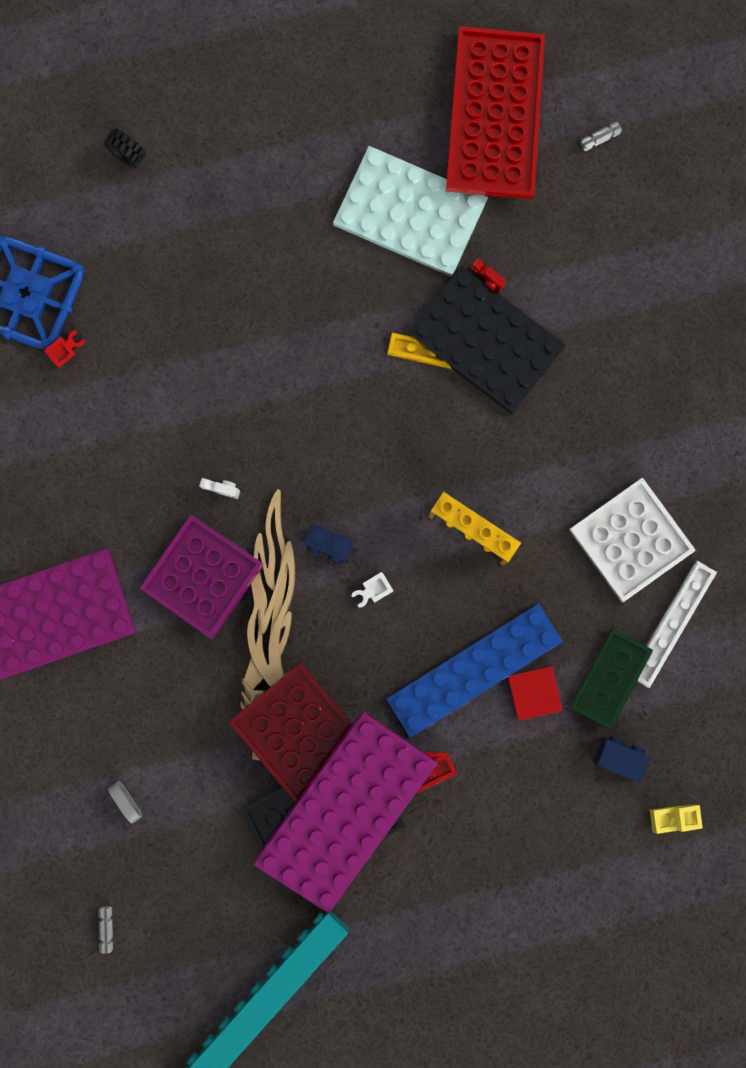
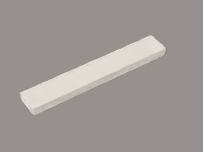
(676, 619)

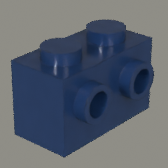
(329, 543)

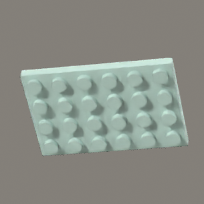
(409, 211)

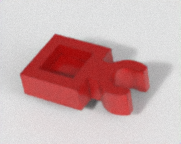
(489, 276)
(61, 351)

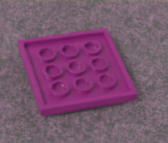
(201, 576)

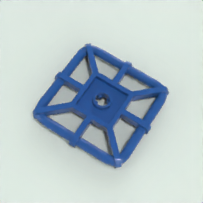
(40, 290)

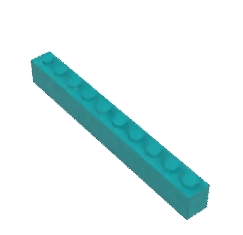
(271, 994)

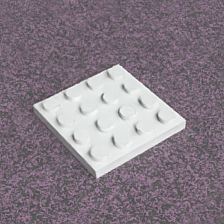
(632, 540)

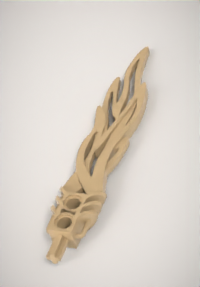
(277, 609)

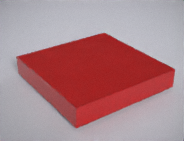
(534, 693)

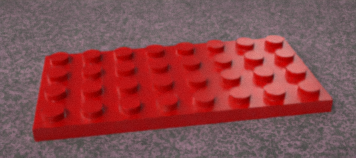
(495, 113)

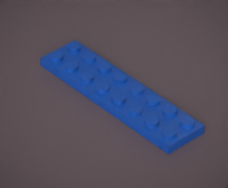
(474, 670)

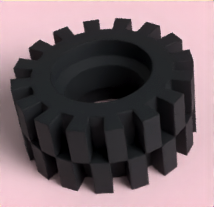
(124, 148)

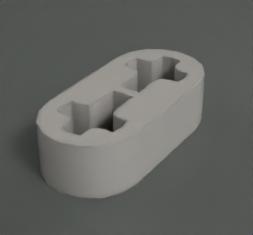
(125, 802)

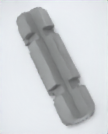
(600, 136)
(105, 929)

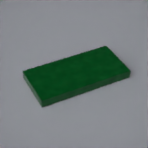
(611, 679)

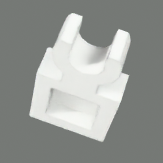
(226, 488)
(376, 588)

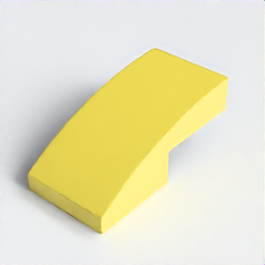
(676, 819)

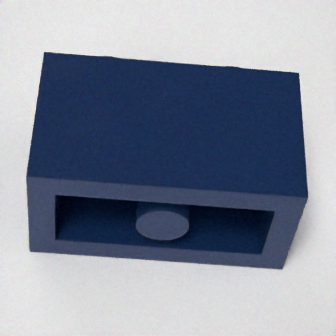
(621, 759)

